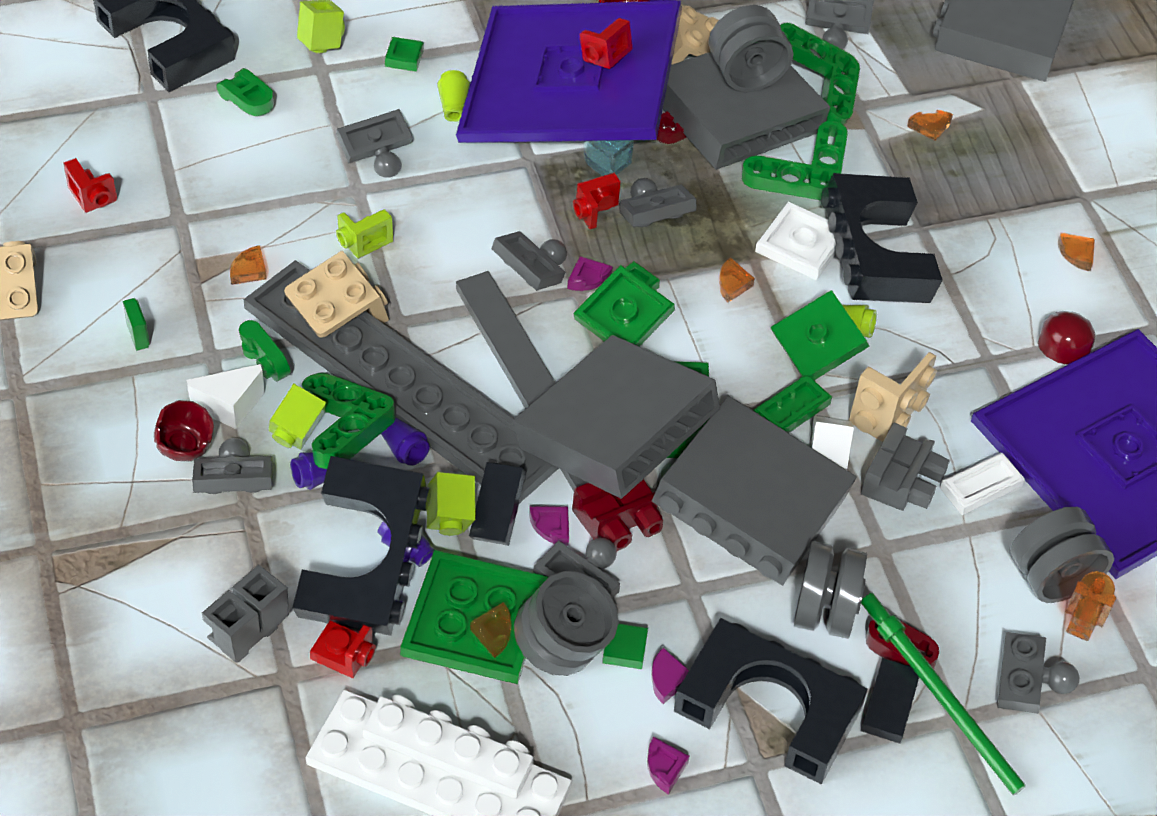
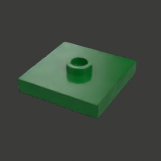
(624, 308)
(819, 336)

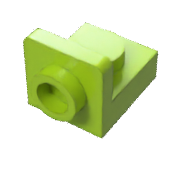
(365, 234)

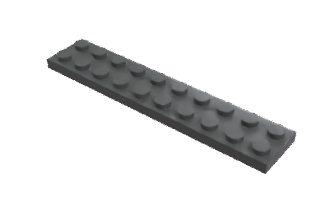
(425, 395)

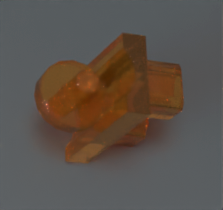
(1090, 604)

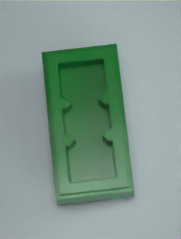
(795, 404)

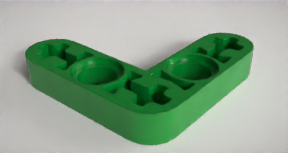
(831, 65)
(816, 173)
(367, 412)

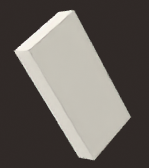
(982, 483)

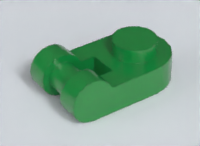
(247, 93)
(259, 346)

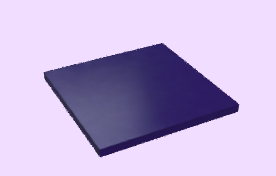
(539, 88)
(1090, 443)

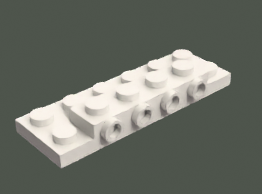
(432, 762)

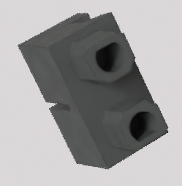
(898, 469)
(248, 613)

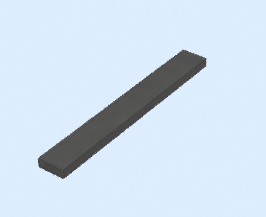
(508, 342)

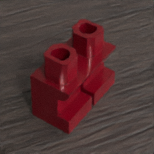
(612, 517)

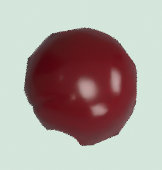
(1066, 337)
(183, 431)

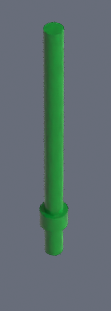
(893, 631)

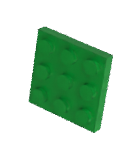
(450, 599)

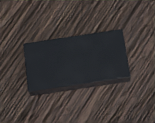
(497, 503)
(890, 701)

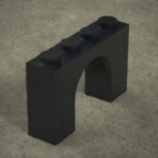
(183, 58)
(869, 268)
(373, 598)
(740, 657)

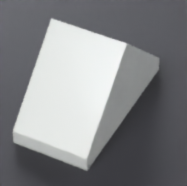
(228, 394)
(832, 439)

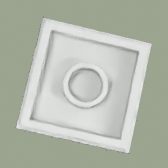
(799, 241)

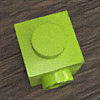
(320, 25)
(296, 417)
(451, 503)

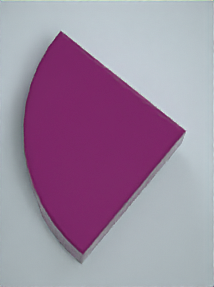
(588, 274)
(550, 523)
(667, 675)
(665, 764)

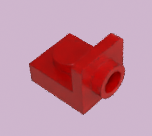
(609, 45)
(87, 190)
(596, 196)
(343, 648)

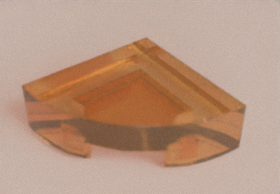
(930, 124)
(1077, 250)
(248, 266)
(734, 280)
(493, 629)

